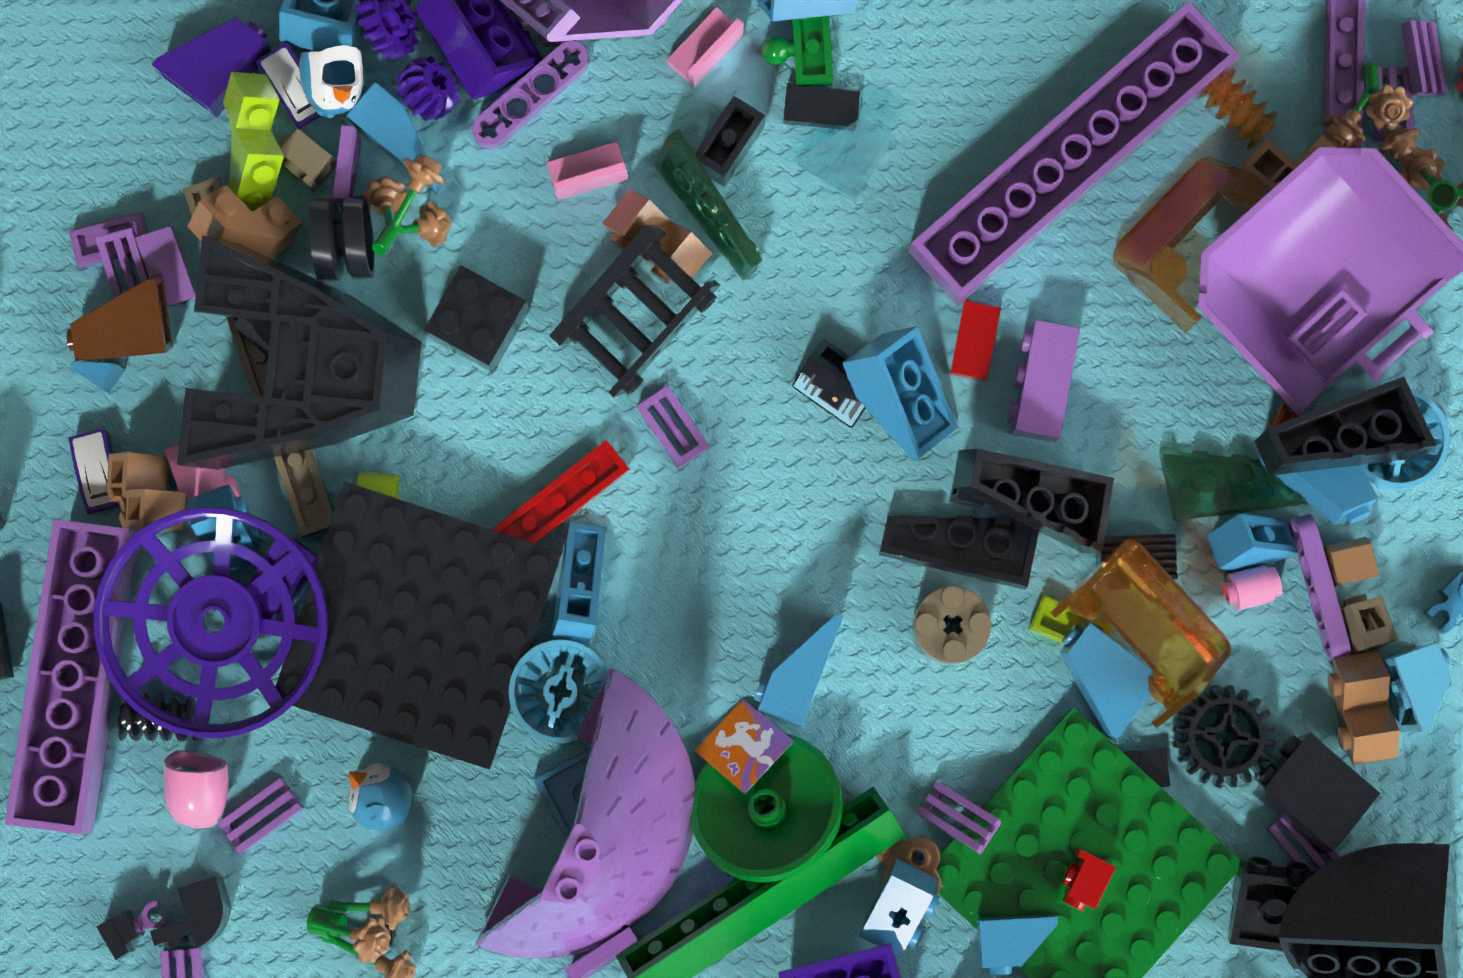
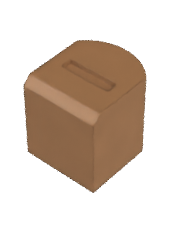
(1351, 561)

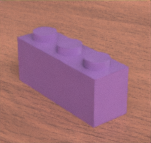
(1043, 381)

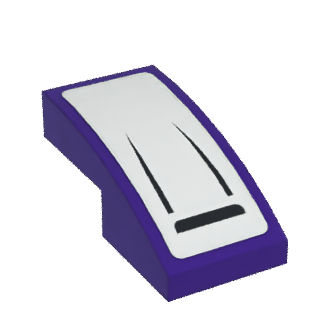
(284, 75)
(90, 460)

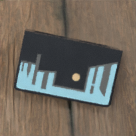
(827, 385)

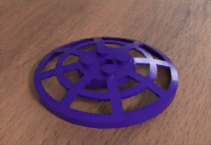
(188, 629)

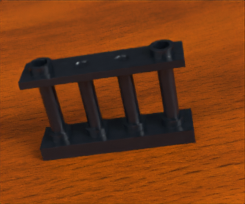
(599, 302)

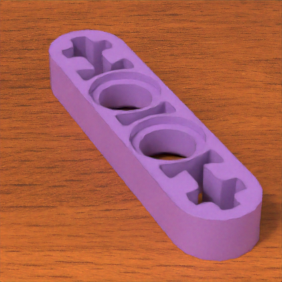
(535, 99)
(1320, 587)

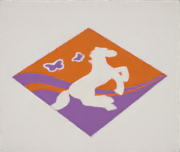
(744, 746)

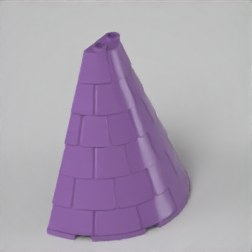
(624, 840)

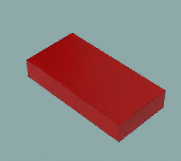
(975, 341)

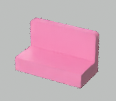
(706, 46)
(587, 170)

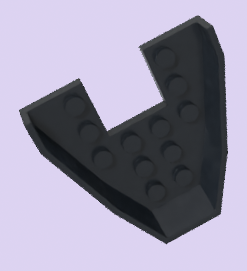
(328, 370)

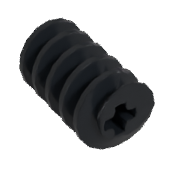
(135, 724)

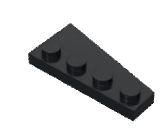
(979, 548)

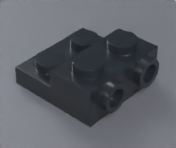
(1261, 899)

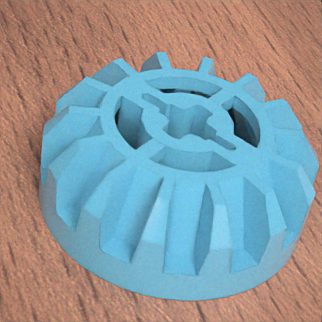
(1418, 470)
(526, 679)

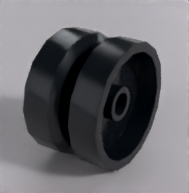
(341, 238)

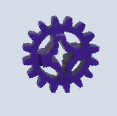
(389, 26)

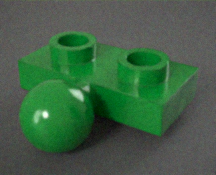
(809, 48)

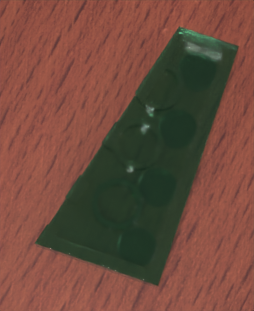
(702, 199)
(1221, 485)

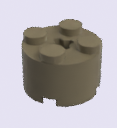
(952, 647)

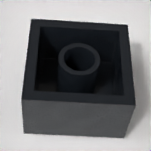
(477, 319)

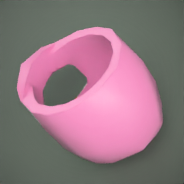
(195, 796)

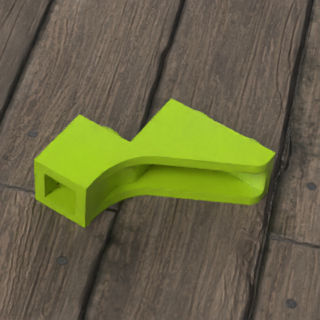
(254, 150)

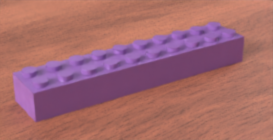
(1073, 153)

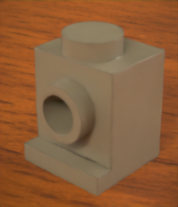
(306, 159)
(1367, 624)

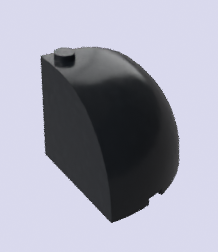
(1376, 915)

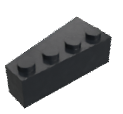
(1358, 430)
(1044, 496)

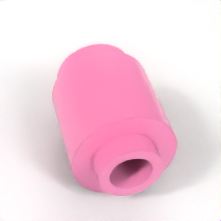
(1252, 587)

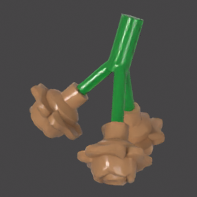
(1387, 110)
(389, 196)

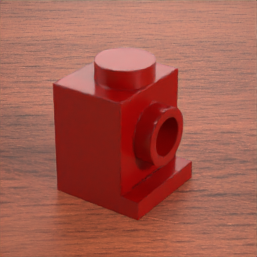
(1086, 880)

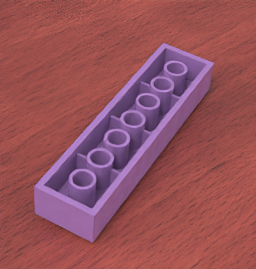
(67, 687)

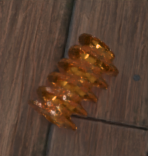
(1240, 108)

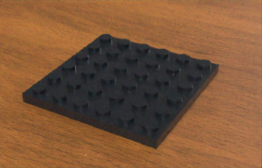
(420, 624)

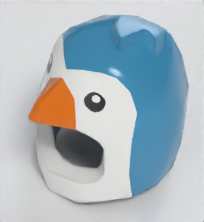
(332, 79)
(379, 797)

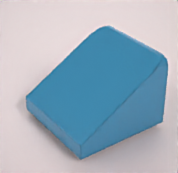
(100, 374)

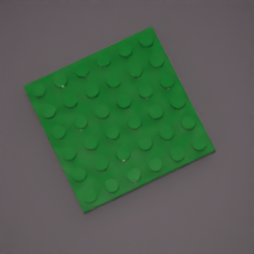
(1096, 799)

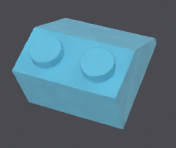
(1418, 685)

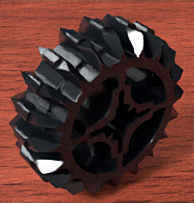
(1222, 753)

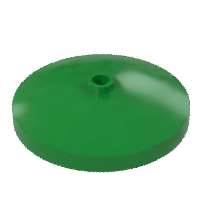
(776, 844)

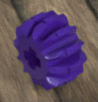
(428, 88)

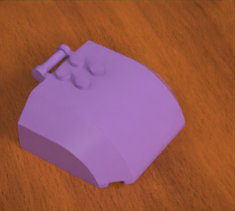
(1326, 226)

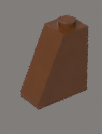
(125, 325)

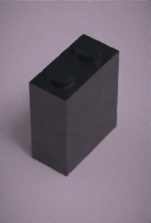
(1315, 792)

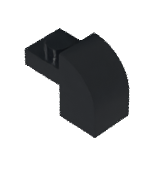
(206, 914)

